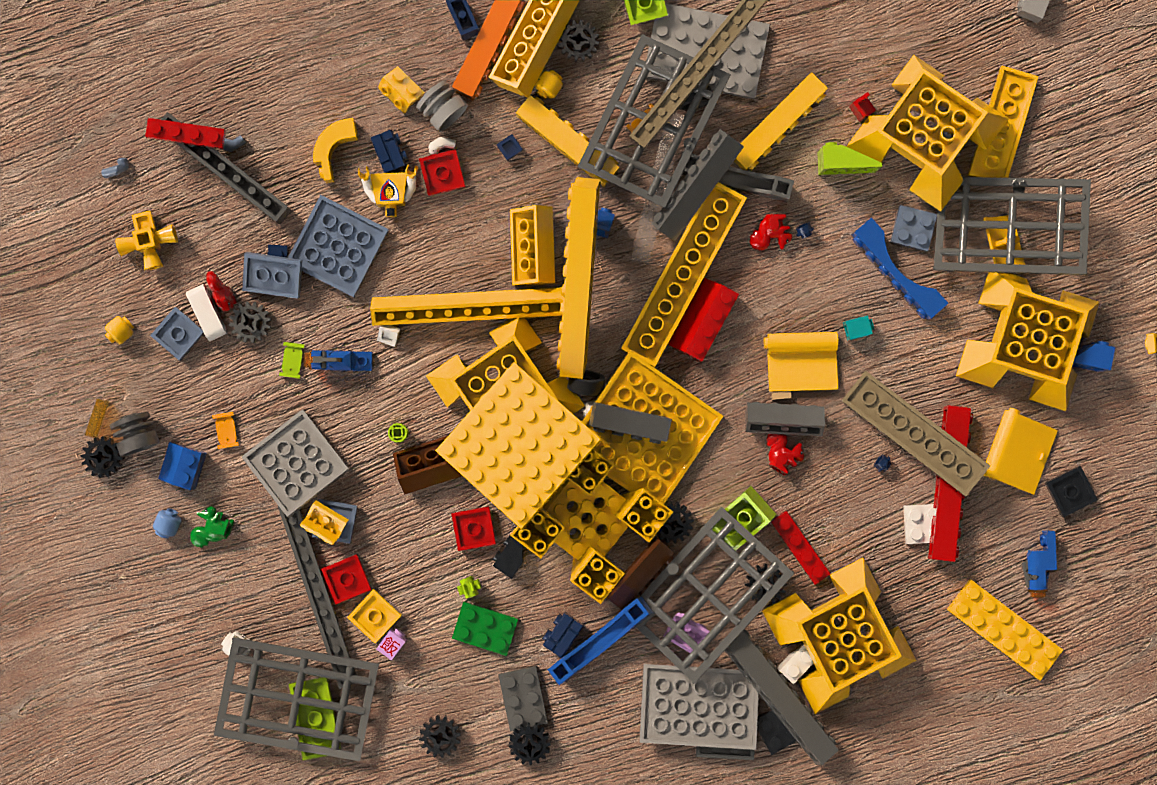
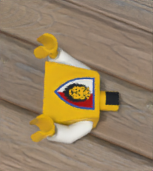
(389, 189)

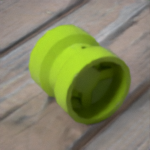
(398, 432)

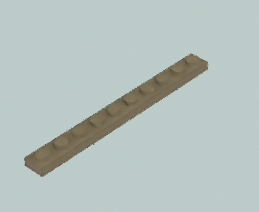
(696, 71)

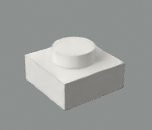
(388, 335)

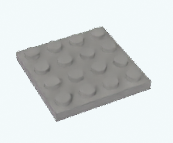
(295, 463)

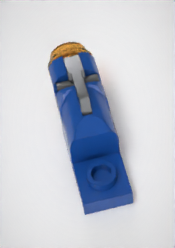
(338, 360)
(1038, 563)

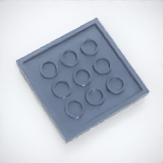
(338, 245)

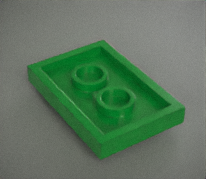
(485, 628)

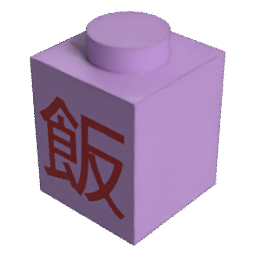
(392, 643)

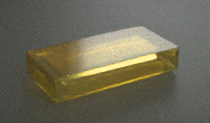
(96, 418)

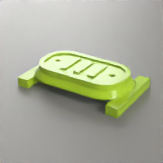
(292, 360)

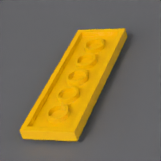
(1012, 99)
(1004, 629)

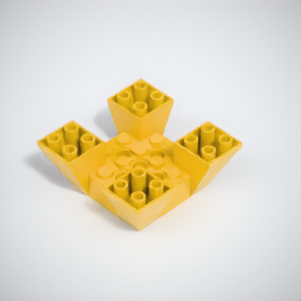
(963, 120)
(1019, 306)
(513, 343)
(617, 512)
(835, 671)

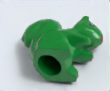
(214, 530)

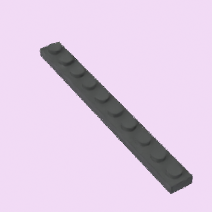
(316, 589)

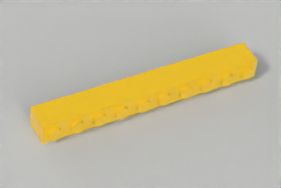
(466, 306)

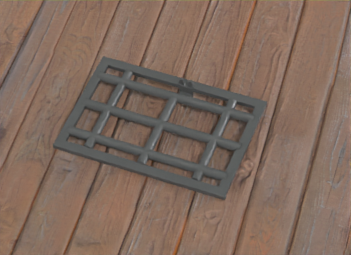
(689, 143)
(1010, 253)
(708, 594)
(296, 699)

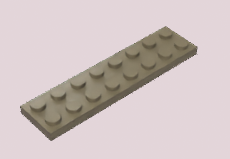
(916, 433)

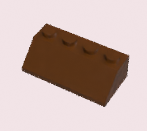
(422, 466)
(640, 572)

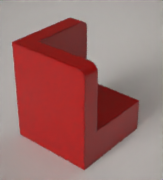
(862, 107)

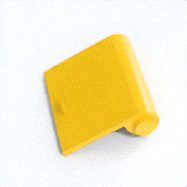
(802, 361)
(1019, 451)

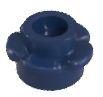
(804, 230)
(882, 463)

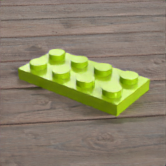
(315, 717)

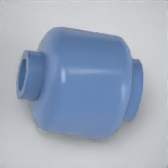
(167, 523)

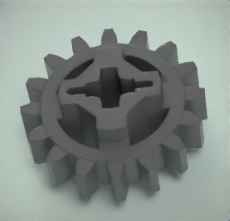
(258, 318)

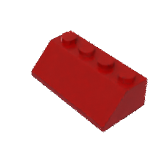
(703, 319)

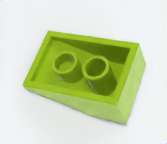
(645, 10)
(840, 159)
(750, 512)

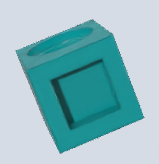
(858, 327)

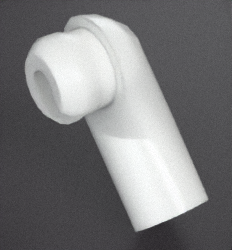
(439, 143)

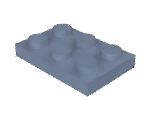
(272, 275)

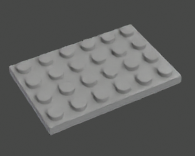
(690, 30)
(710, 713)

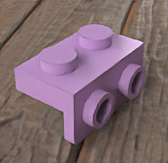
(695, 630)

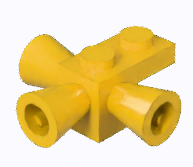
(147, 239)

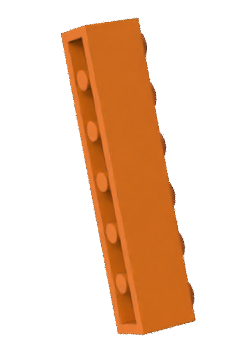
(486, 47)

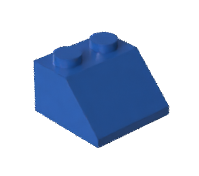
(1095, 357)
(182, 466)

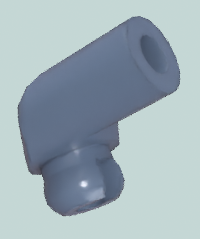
(232, 145)
(116, 170)

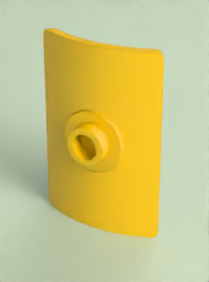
(998, 240)

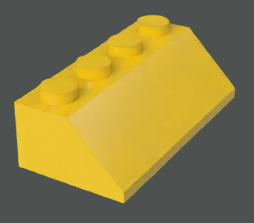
(532, 245)

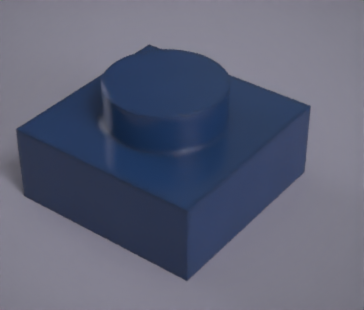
(509, 147)
(278, 250)

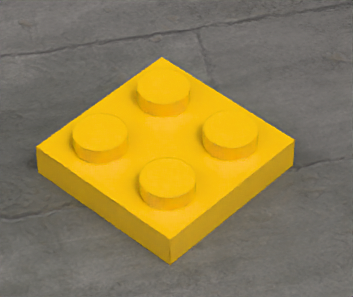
(374, 616)

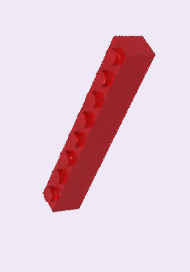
(947, 499)

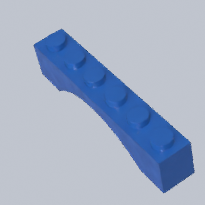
(872, 240)
(600, 641)

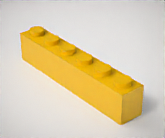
(781, 119)
(561, 135)

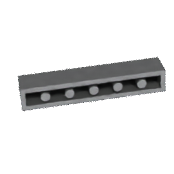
(697, 184)

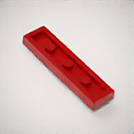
(185, 133)
(800, 547)

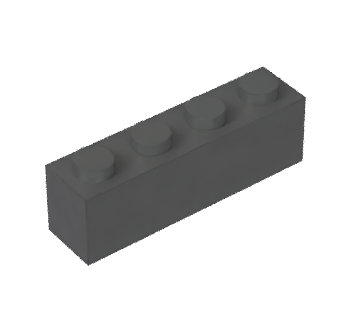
(784, 419)
(629, 421)

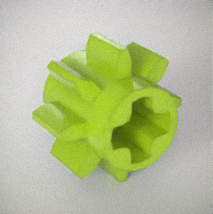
(469, 587)

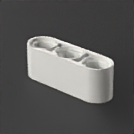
(206, 312)

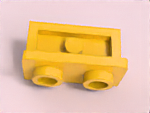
(400, 89)
(324, 523)

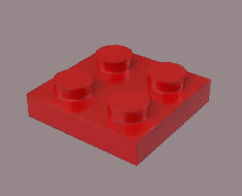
(442, 172)
(473, 528)
(346, 579)

